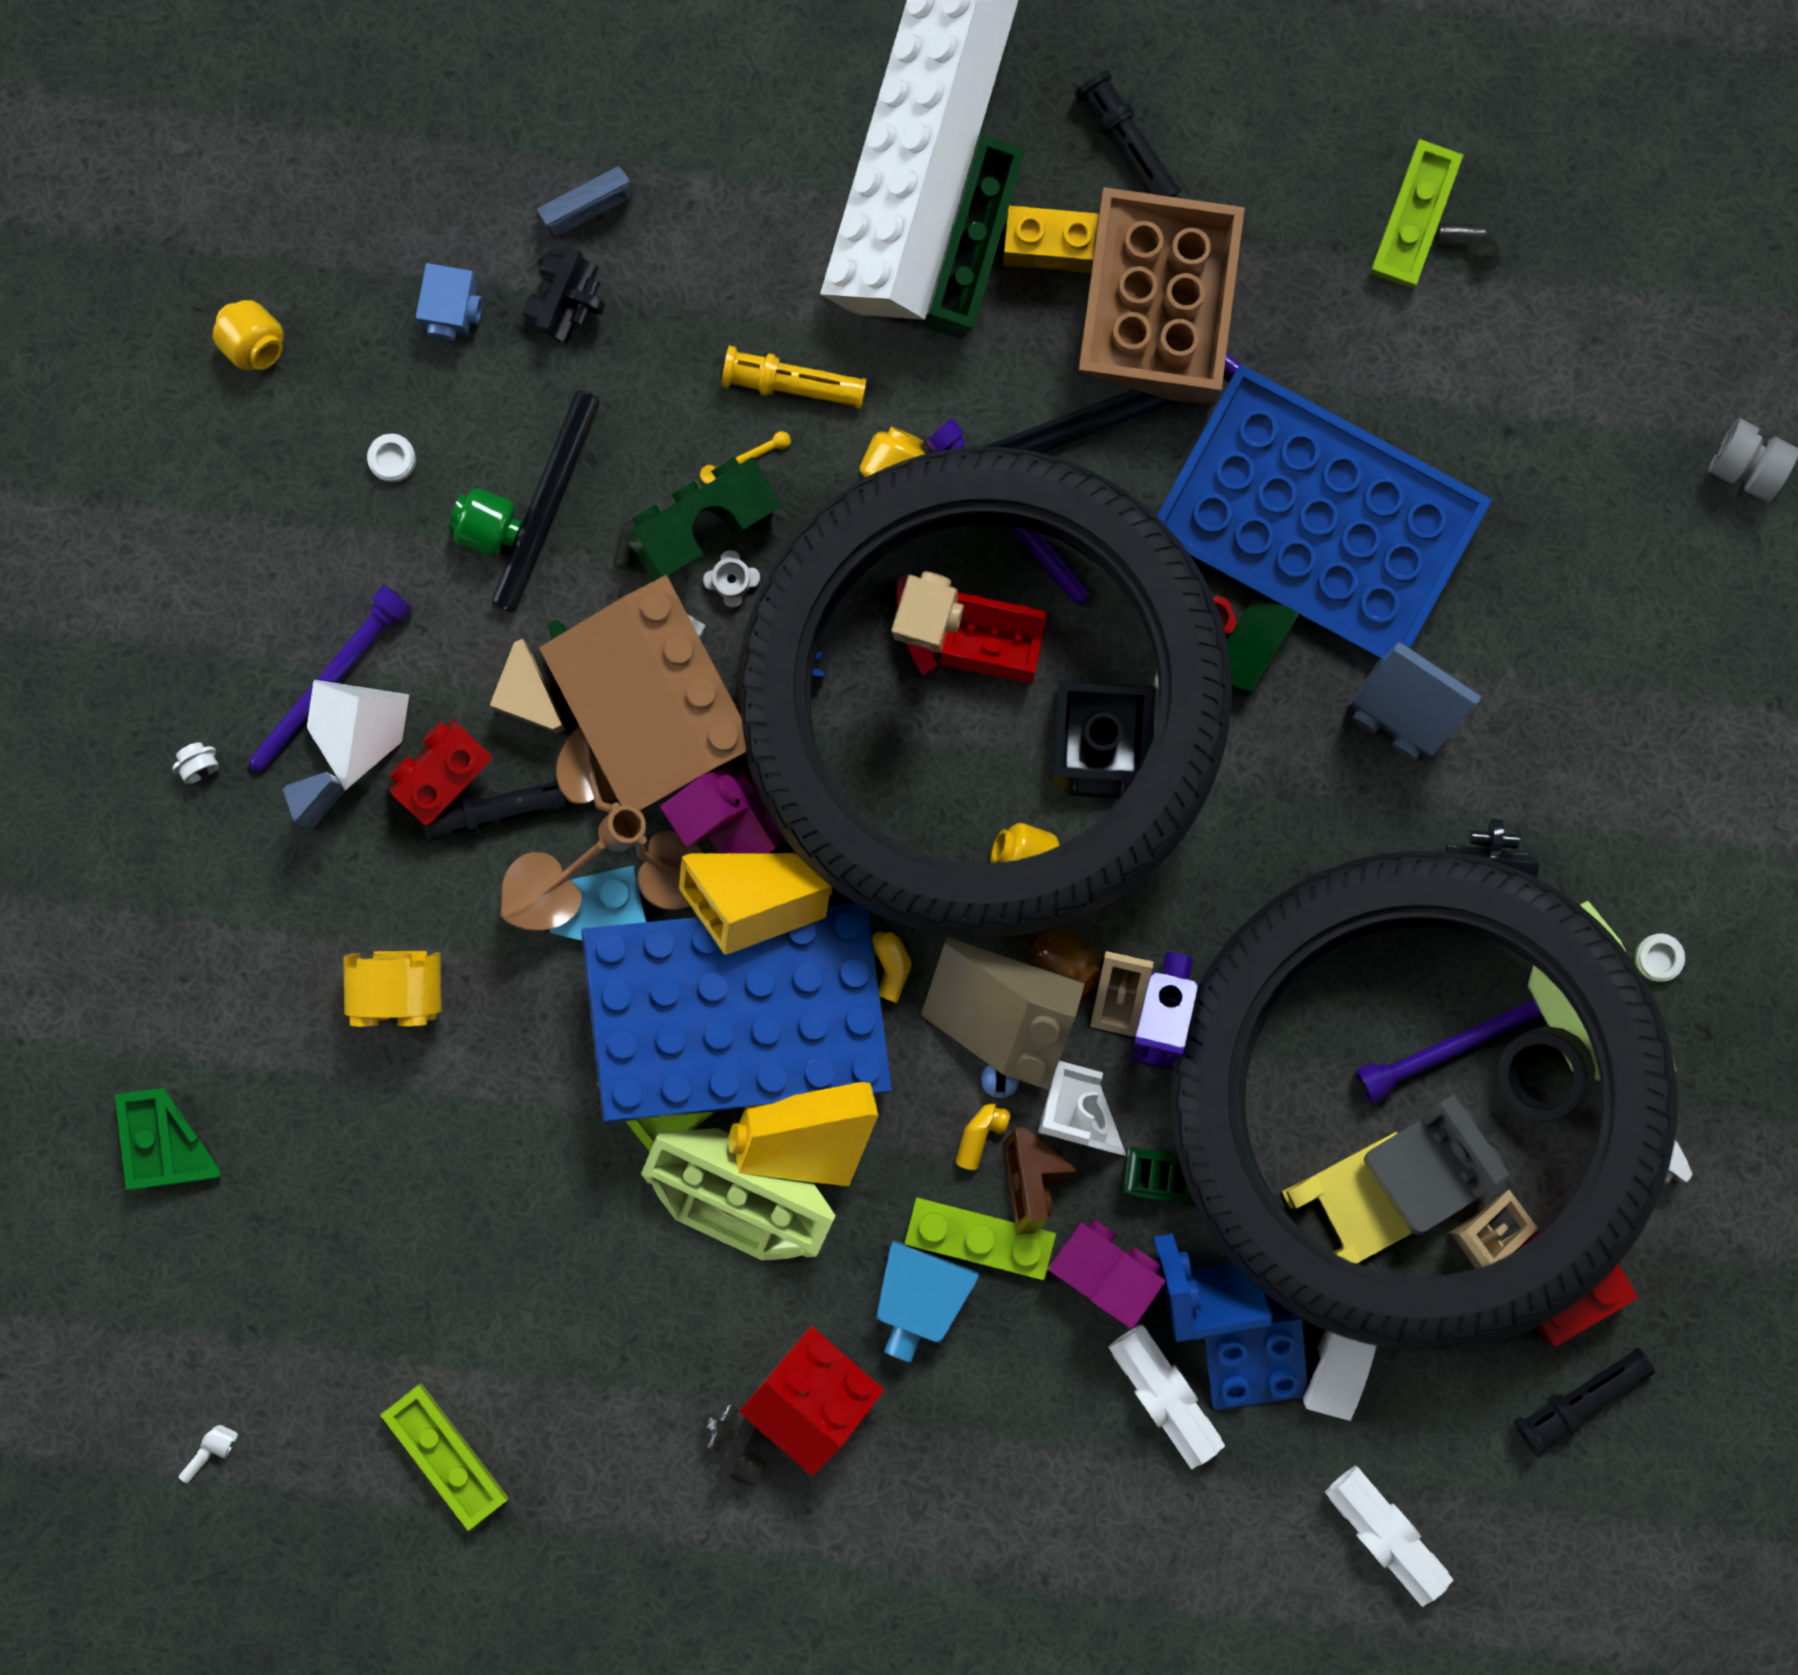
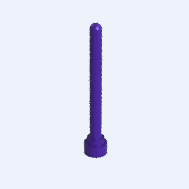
(949, 438)
(385, 610)
(1382, 1078)

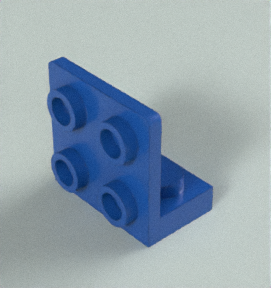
(1207, 1298)
(1258, 1363)

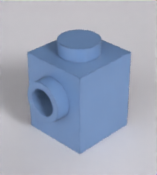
(448, 302)

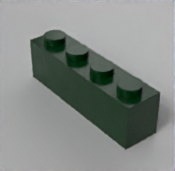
(974, 237)

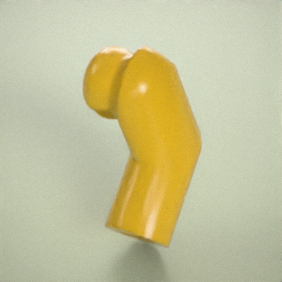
(895, 963)
(976, 1133)

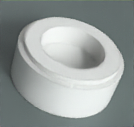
(391, 458)
(1659, 957)

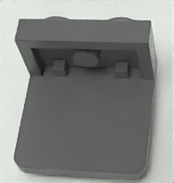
(1436, 1166)

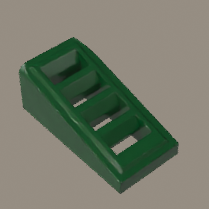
(1133, 1171)

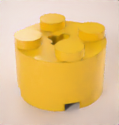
(392, 987)

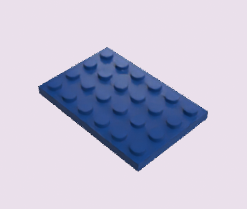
(1320, 514)
(737, 1030)

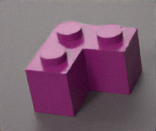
(726, 811)
(1106, 1274)

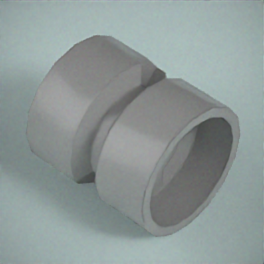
(1755, 461)

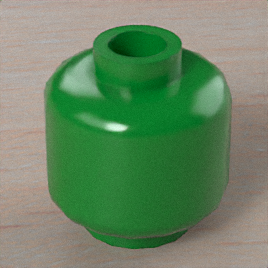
(484, 522)

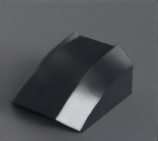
(1100, 736)

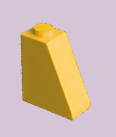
(752, 895)
(806, 1135)

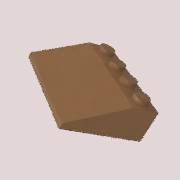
(1162, 294)
(647, 695)

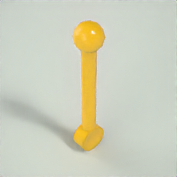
(780, 441)

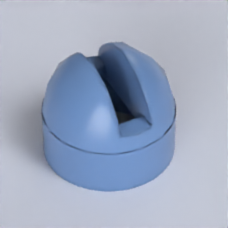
(989, 1082)

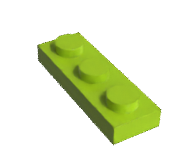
(1416, 214)
(979, 1238)
(444, 1456)

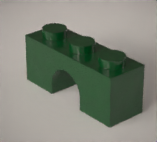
(736, 495)

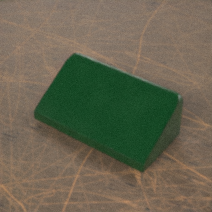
(1257, 640)

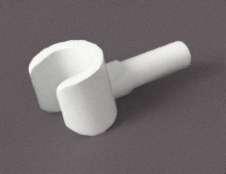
(215, 1442)

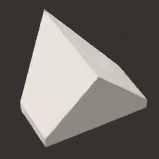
(355, 726)
(1079, 1110)

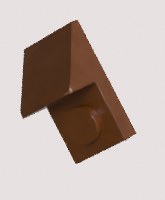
(1029, 1168)

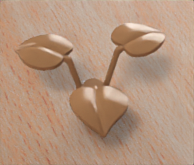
(543, 897)

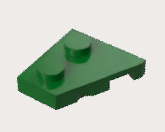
(159, 1142)

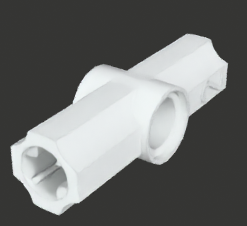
(1166, 1396)
(1389, 1536)

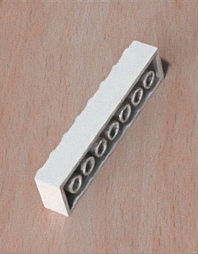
(917, 156)

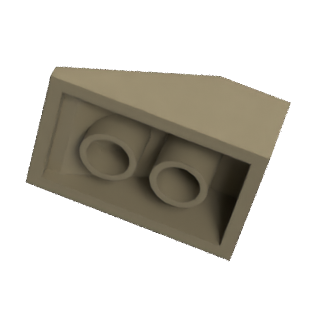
(1003, 1010)

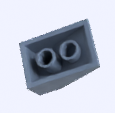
(1411, 702)

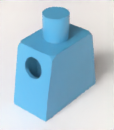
(920, 1297)

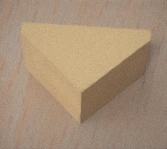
(524, 692)
(1121, 994)
(1482, 1242)

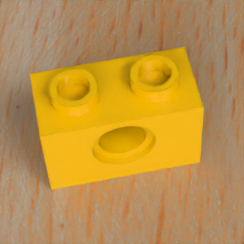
(1050, 239)

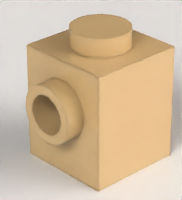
(927, 612)

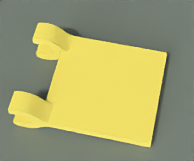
(1353, 1205)

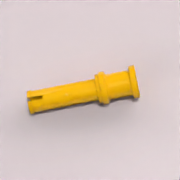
(770, 375)

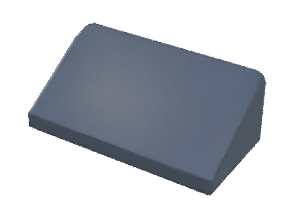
(586, 201)
(312, 798)

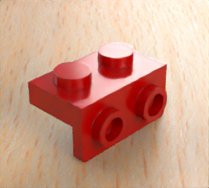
(995, 639)
(438, 771)

